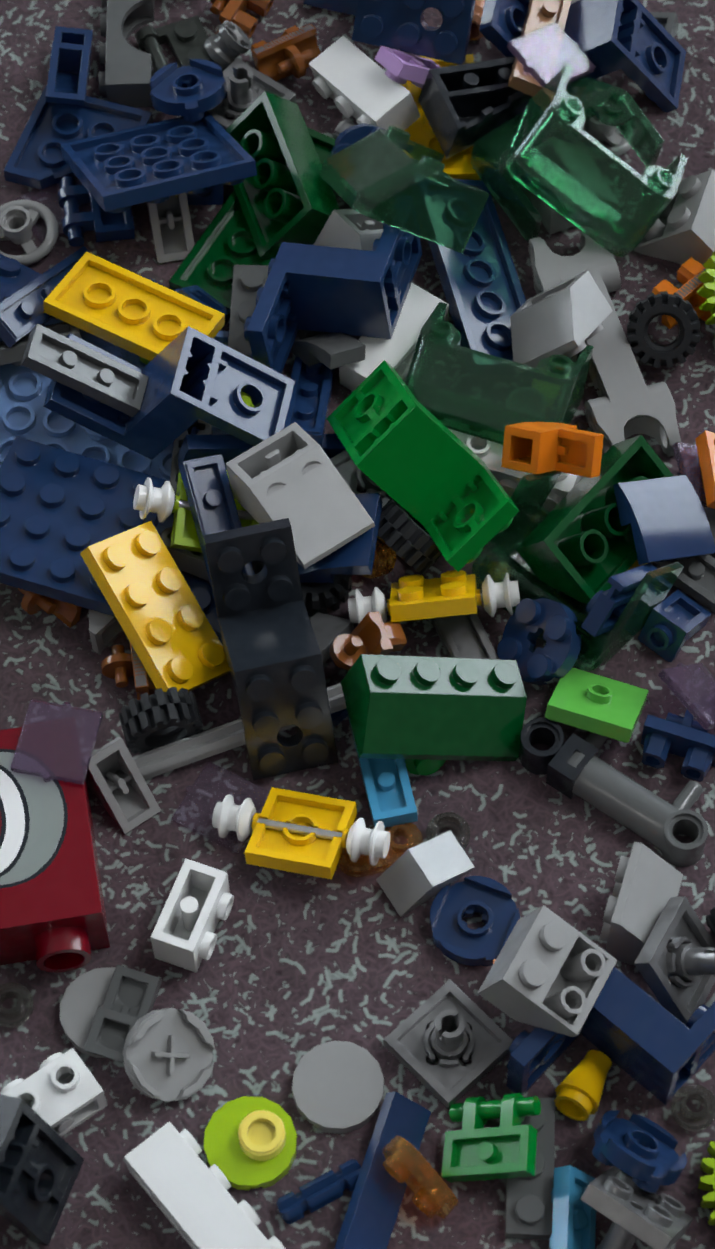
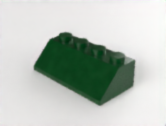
(287, 195)
(582, 536)
(435, 707)

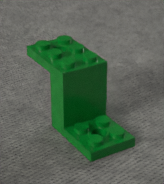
(422, 466)

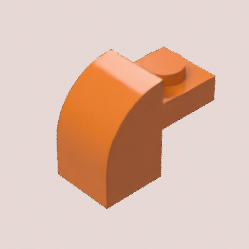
(552, 447)

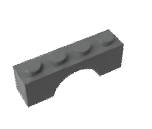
(126, 68)

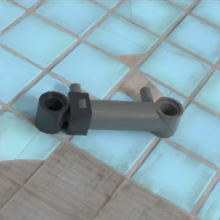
(579, 772)

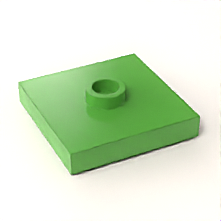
(597, 704)

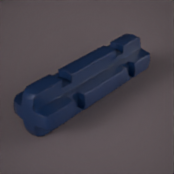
(319, 1192)

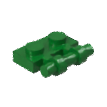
(495, 1151)

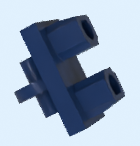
(679, 737)

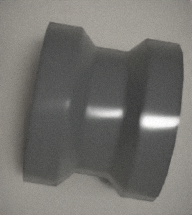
(227, 44)

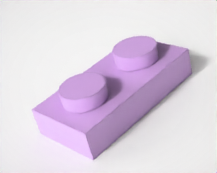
(405, 66)

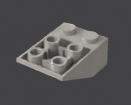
(298, 481)

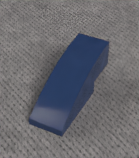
(69, 66)

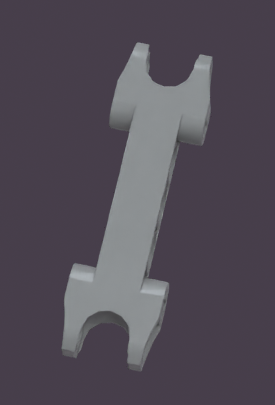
(624, 399)

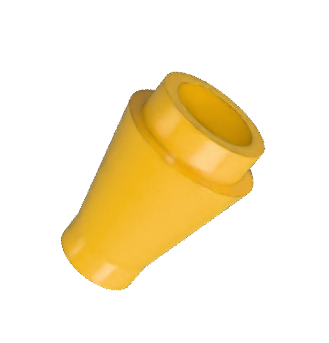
(583, 1087)

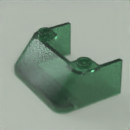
(607, 102)
(583, 176)
(405, 188)
(486, 392)
(501, 557)

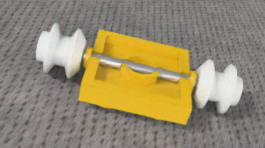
(436, 597)
(300, 832)

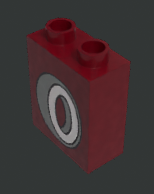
(47, 870)

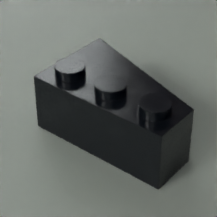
(470, 102)

